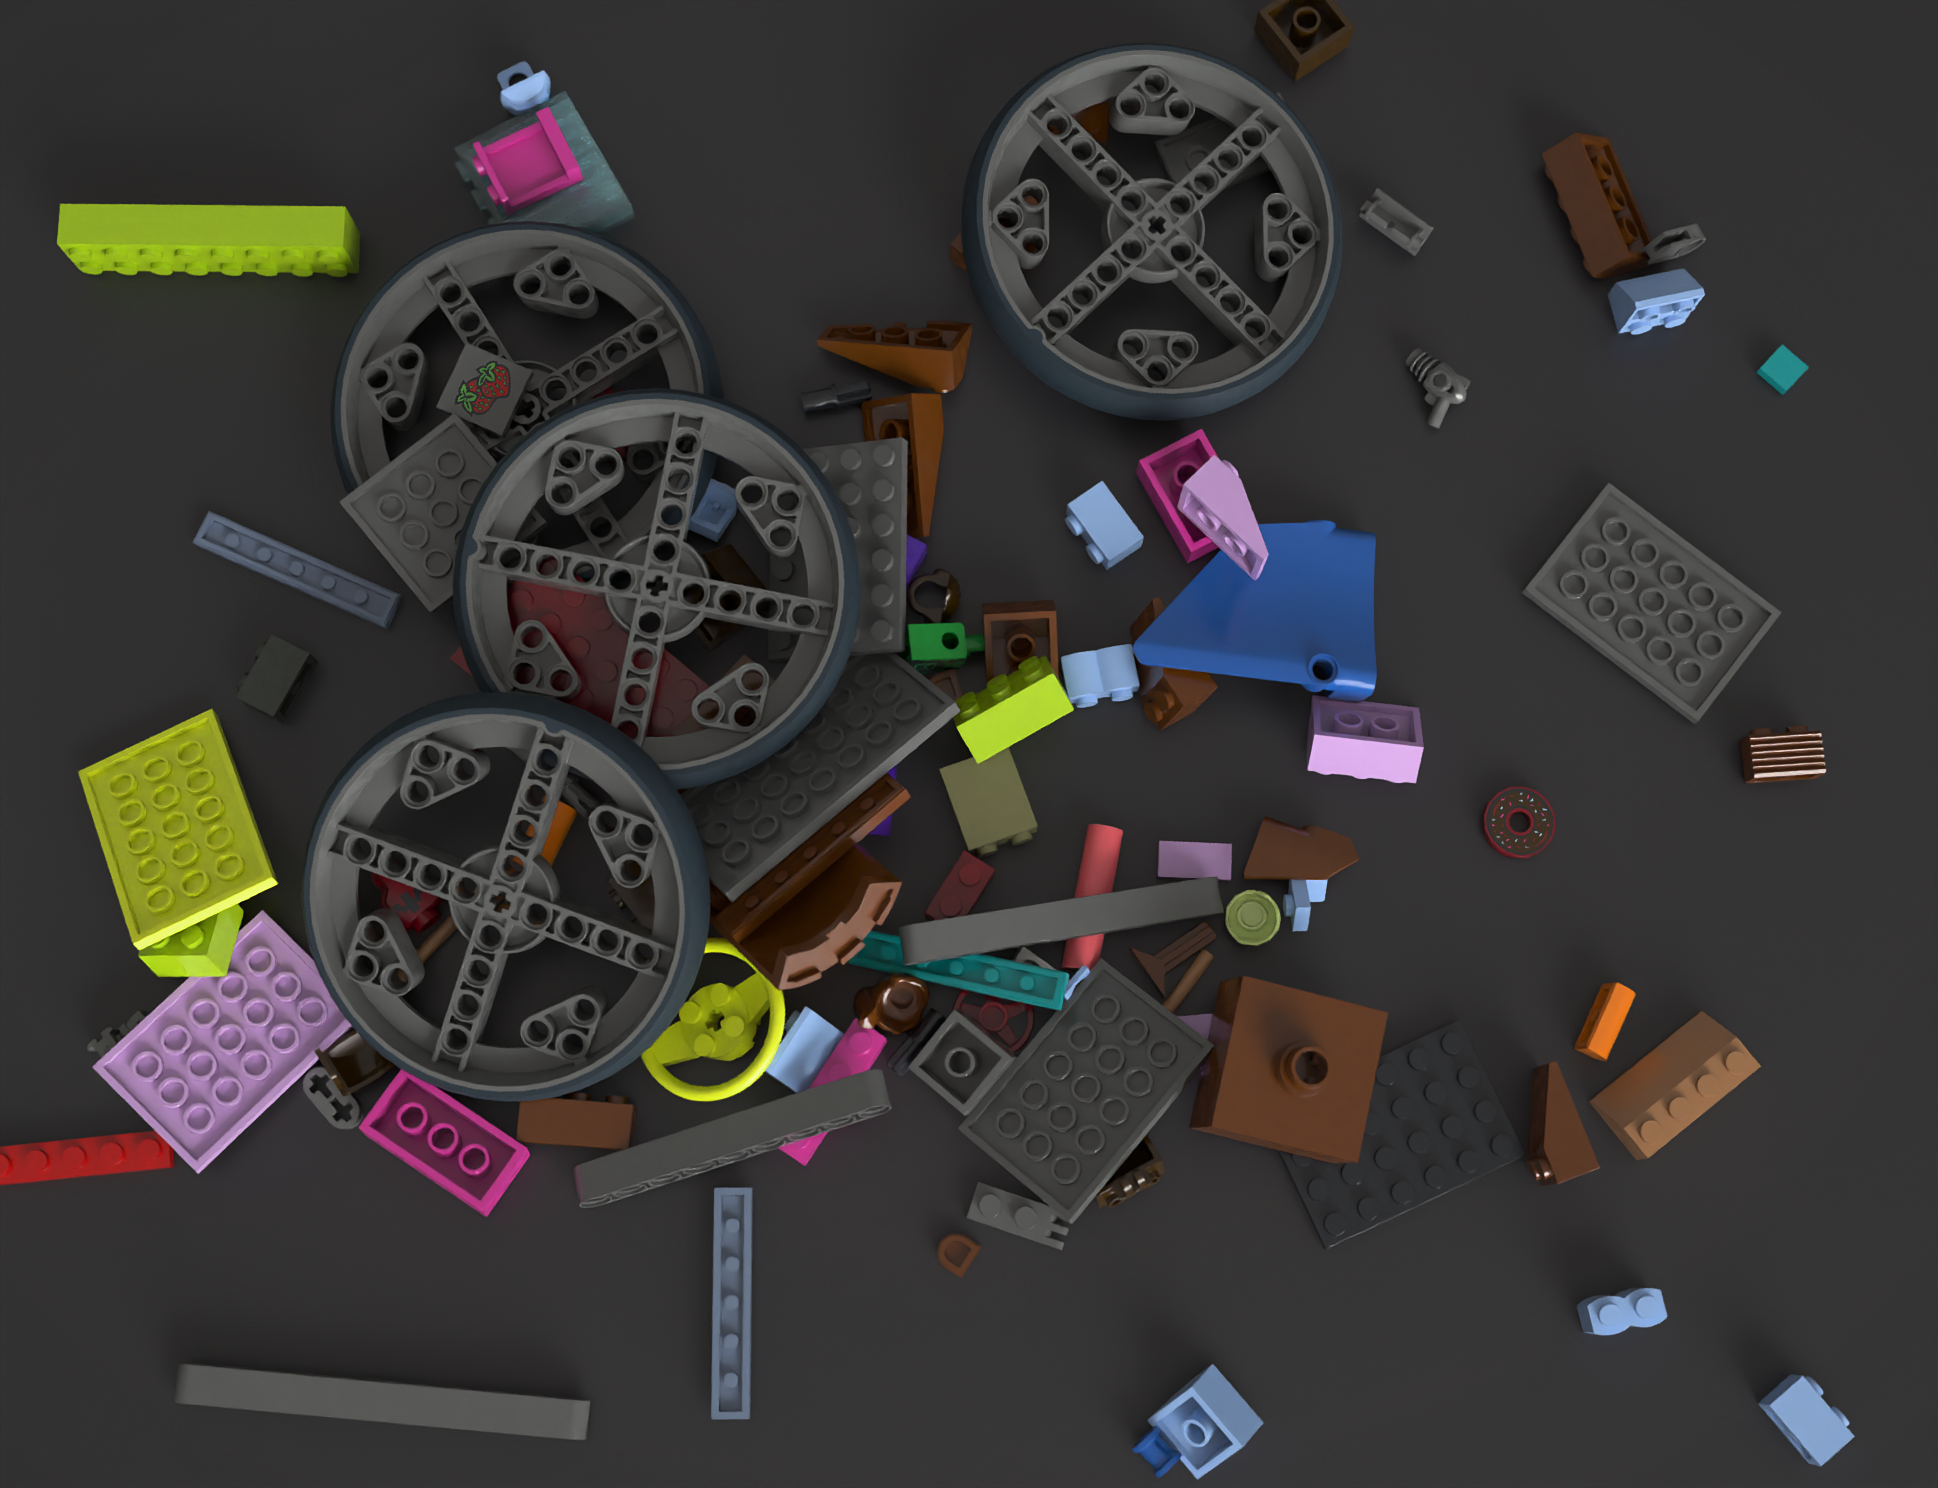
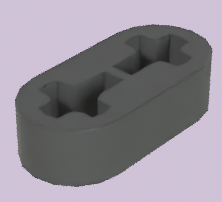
(326, 1104)

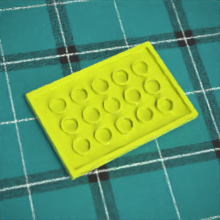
(176, 829)

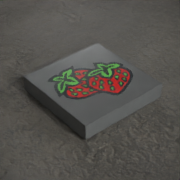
(485, 390)

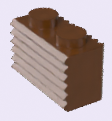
(1782, 755)

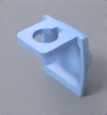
(525, 93)

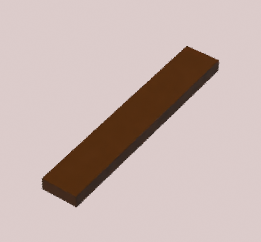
(812, 858)

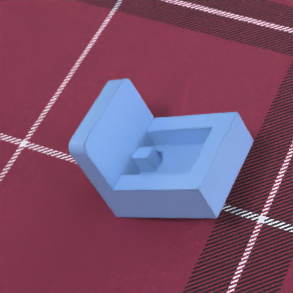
(714, 511)
(1298, 901)

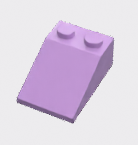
(1221, 510)

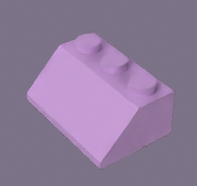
(1364, 739)

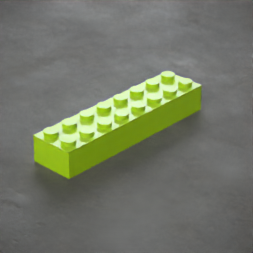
(209, 239)

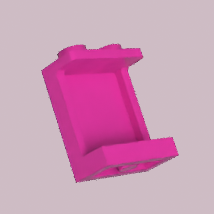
(528, 164)

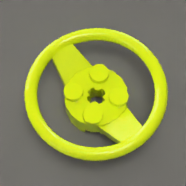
(699, 1033)

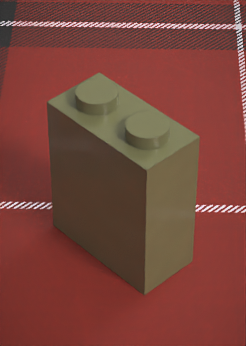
(988, 803)

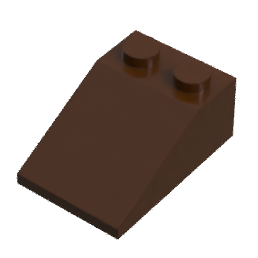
(1017, 633)
(1165, 691)
(1555, 1133)

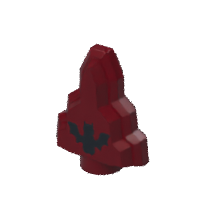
(413, 906)

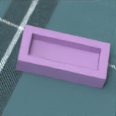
(1194, 860)

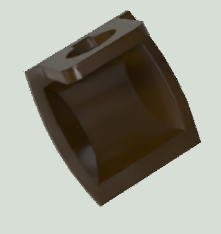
(353, 1063)

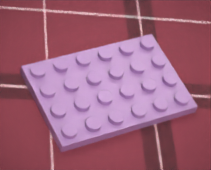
(226, 1044)

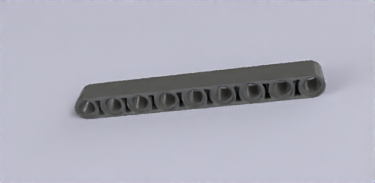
(1060, 920)
(731, 1138)

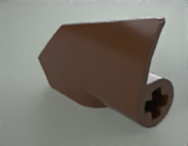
(1298, 853)

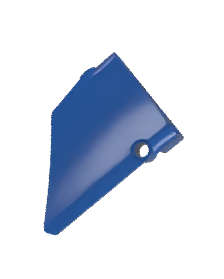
(1299, 613)

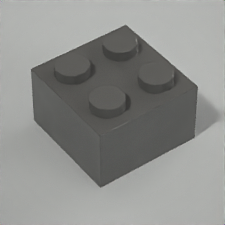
(962, 1061)

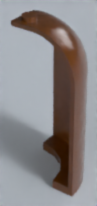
(821, 921)

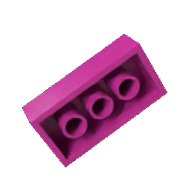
(445, 1141)

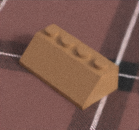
(1674, 1085)

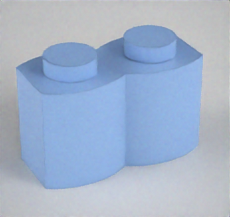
(1099, 675)
(1616, 1313)

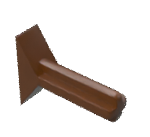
(1174, 954)

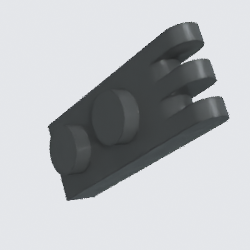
(1016, 1215)

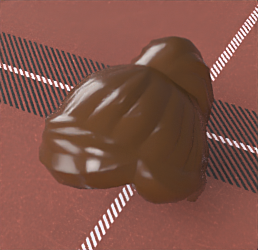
(892, 1003)

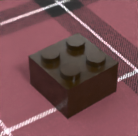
(1303, 33)

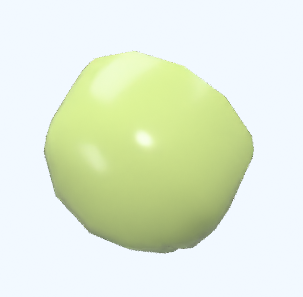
(1252, 918)

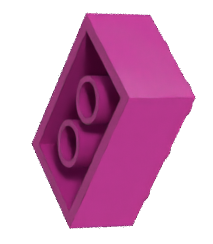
(1163, 480)

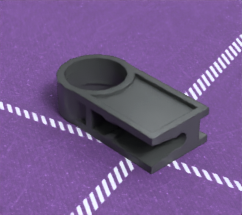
(1674, 243)

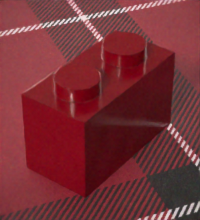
(961, 889)

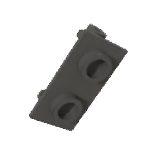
(1395, 221)

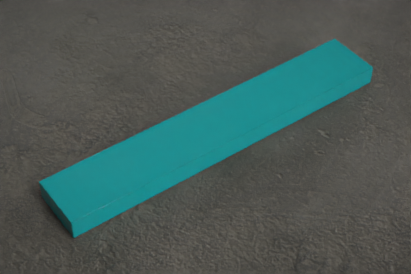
(972, 973)

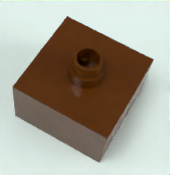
(1289, 1070)

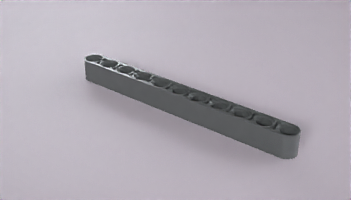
(382, 1401)

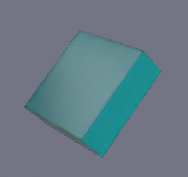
(1782, 369)

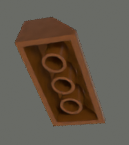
(1598, 205)

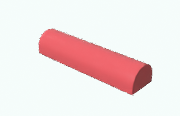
(1094, 878)

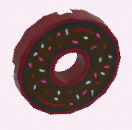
(1538, 816)

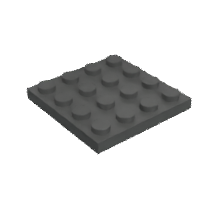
(420, 506)

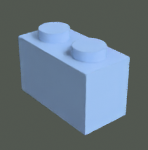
(1103, 526)
(1807, 1419)

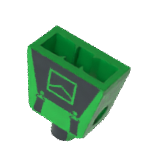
(939, 646)

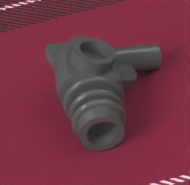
(1440, 381)

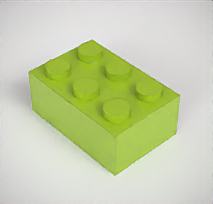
(1011, 708)

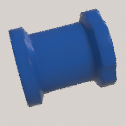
(1156, 1451)

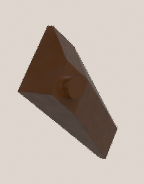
(921, 356)
(920, 422)

